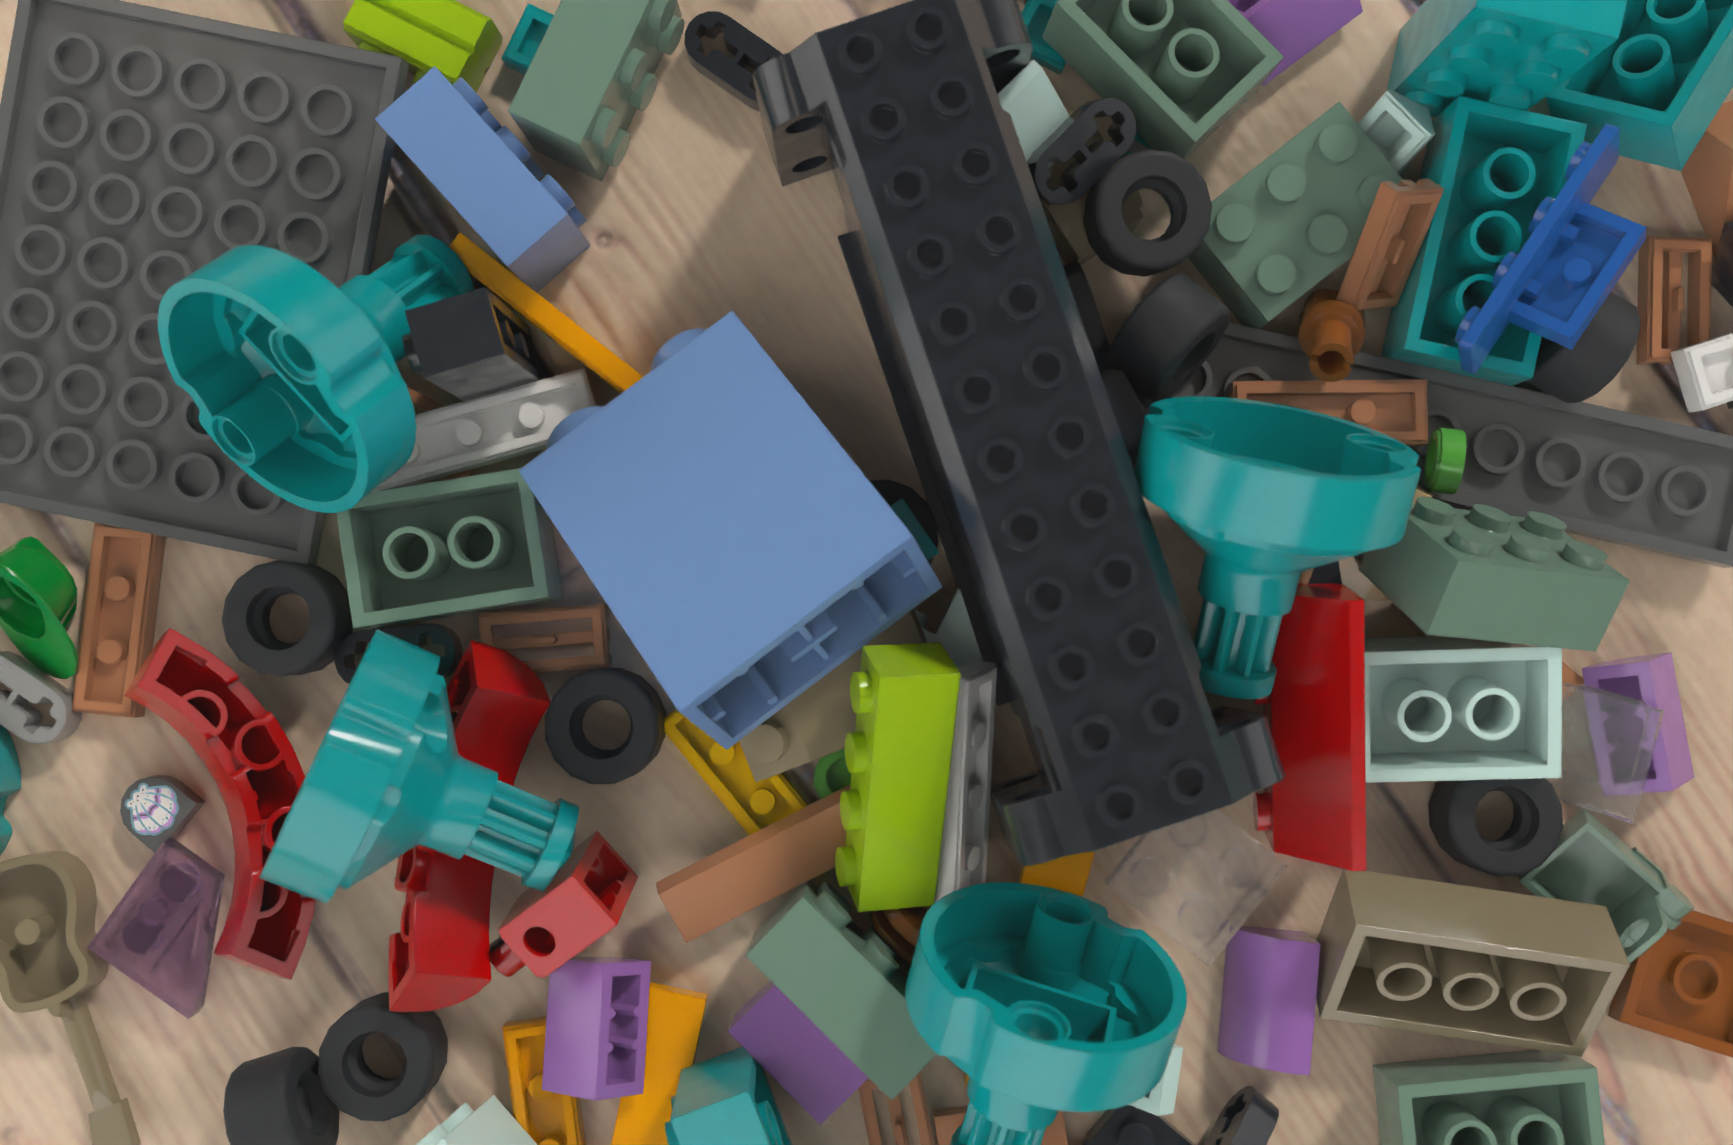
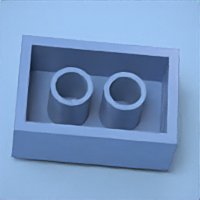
(487, 177)

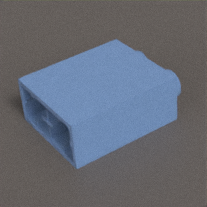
(727, 530)

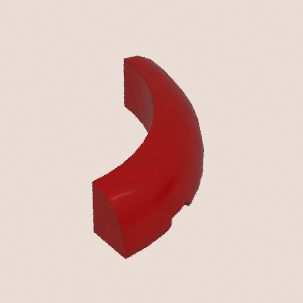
(258, 785)
(446, 911)

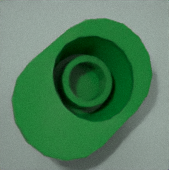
(37, 605)

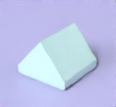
(1398, 128)

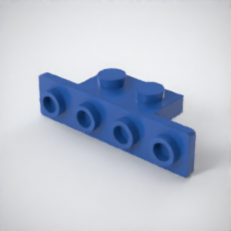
(1563, 267)

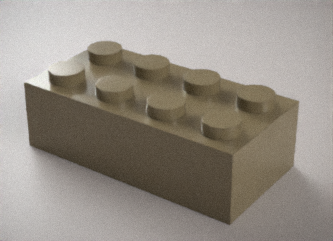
(1467, 962)

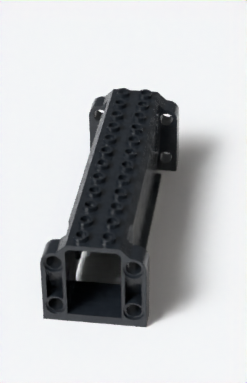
(1010, 424)

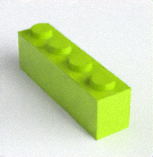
(898, 775)

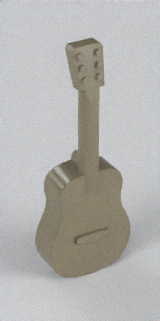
(46, 964)

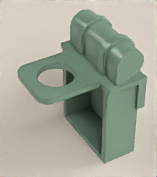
(1602, 870)

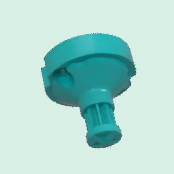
(304, 372)
(1265, 500)
(397, 782)
(1041, 1006)

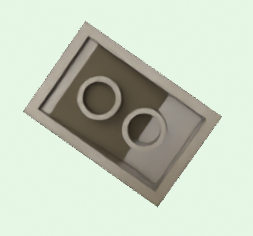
(818, 717)

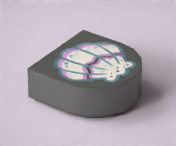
(158, 809)

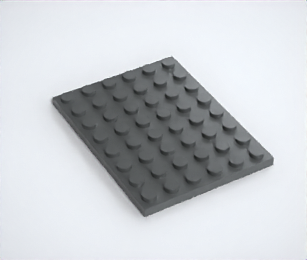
(125, 166)

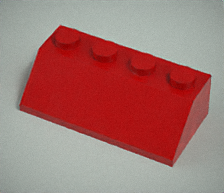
(1318, 731)

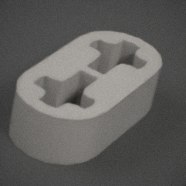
(37, 687)

